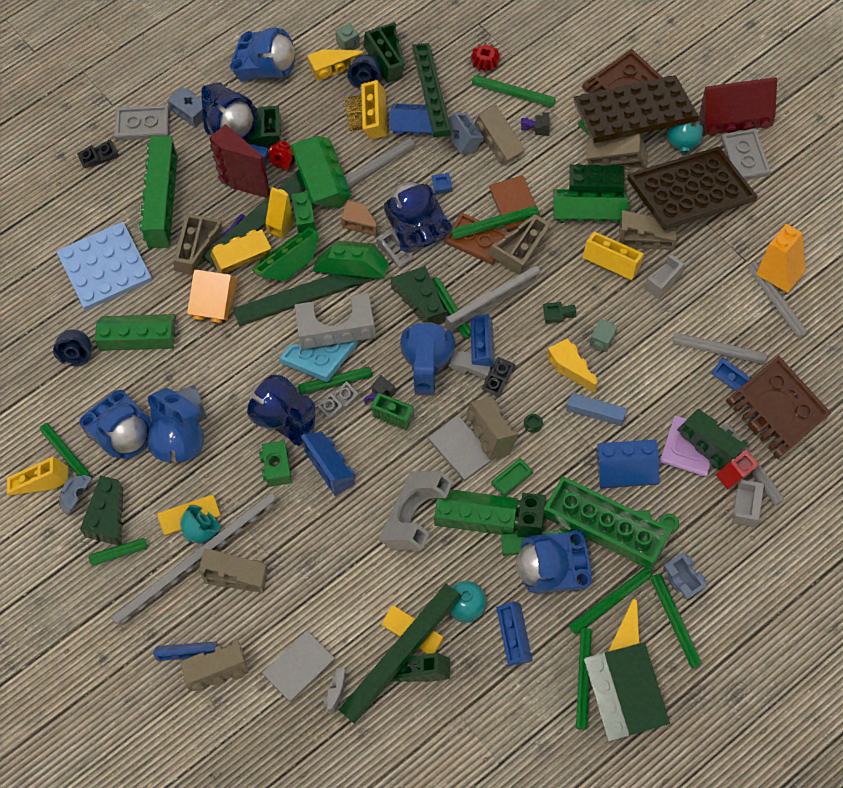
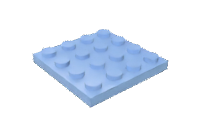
(104, 266)

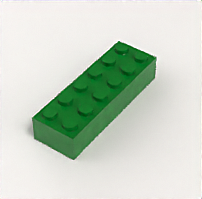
(159, 192)
(607, 523)

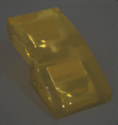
(354, 112)

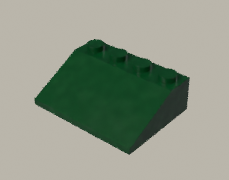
(626, 691)

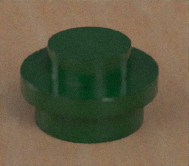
(533, 423)

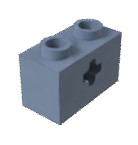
(186, 106)
(464, 133)

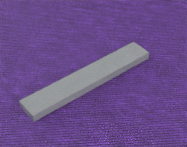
(492, 298)

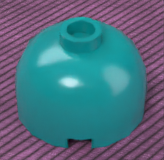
(685, 137)
(198, 526)
(471, 604)

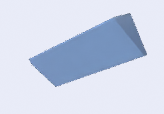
(596, 409)

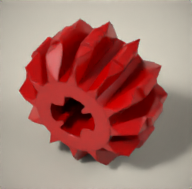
(485, 57)

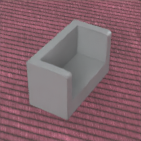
(665, 277)
(748, 503)

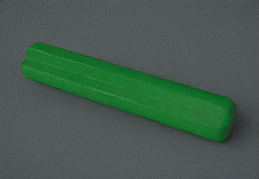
(118, 551)

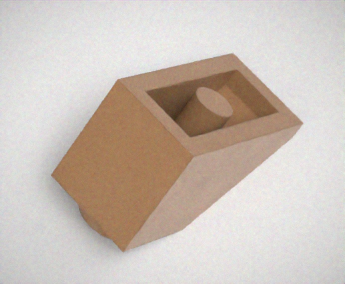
(358, 218)

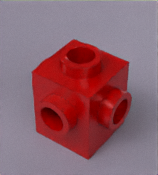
(281, 155)

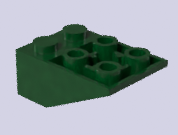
(268, 127)

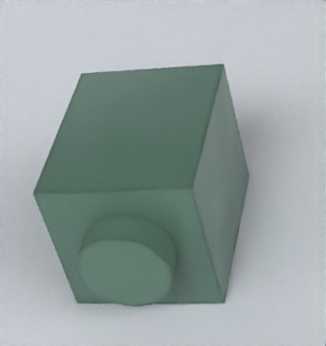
(347, 37)
(603, 335)

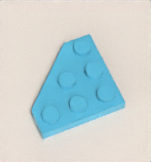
(318, 361)

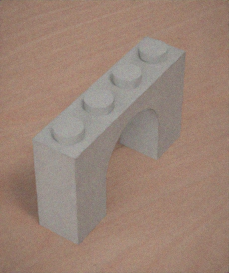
(357, 327)
(419, 487)

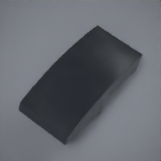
(95, 156)
(498, 376)

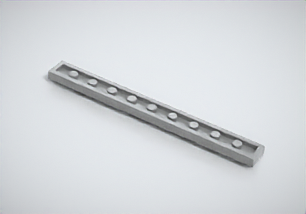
(188, 563)

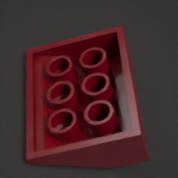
(738, 106)
(238, 163)

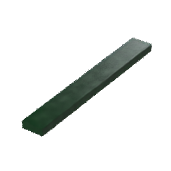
(431, 90)
(256, 219)
(301, 294)
(400, 653)

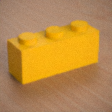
(374, 110)
(240, 251)
(613, 255)

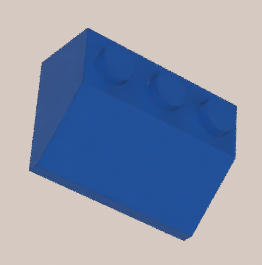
(409, 118)
(328, 462)
(628, 463)

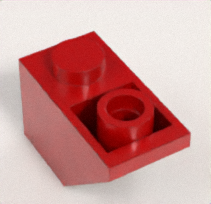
(737, 469)

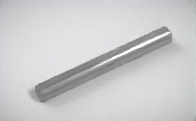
(380, 161)
(779, 302)
(719, 348)
(759, 474)

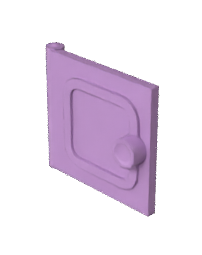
(682, 453)

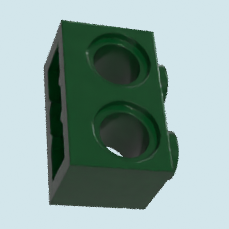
(533, 515)

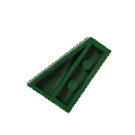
(385, 47)
(420, 294)
(710, 439)
(104, 512)

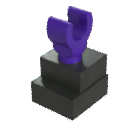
(541, 124)
(383, 386)

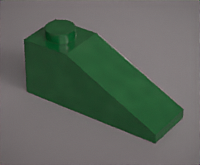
(424, 669)

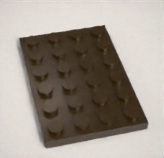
(635, 109)
(691, 188)

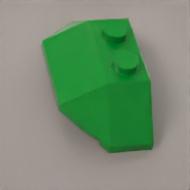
(289, 256)
(353, 260)

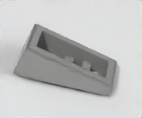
(390, 253)

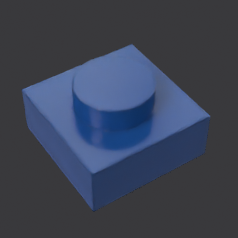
(441, 183)

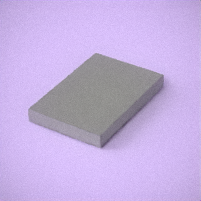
(141, 122)
(746, 153)
(460, 448)
(298, 666)

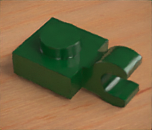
(556, 312)

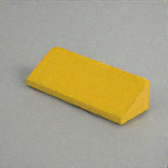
(171, 518)
(399, 621)

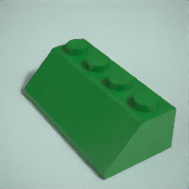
(321, 171)
(588, 205)
(135, 332)
(476, 512)

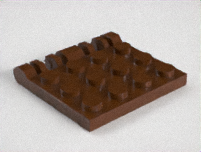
(623, 71)
(780, 404)

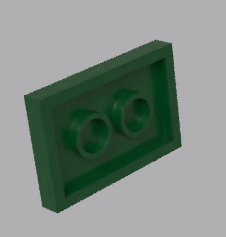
(596, 178)

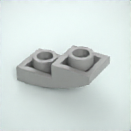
(462, 363)
(336, 403)
(334, 695)

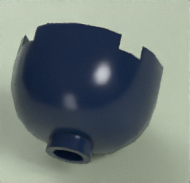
(364, 70)
(73, 347)

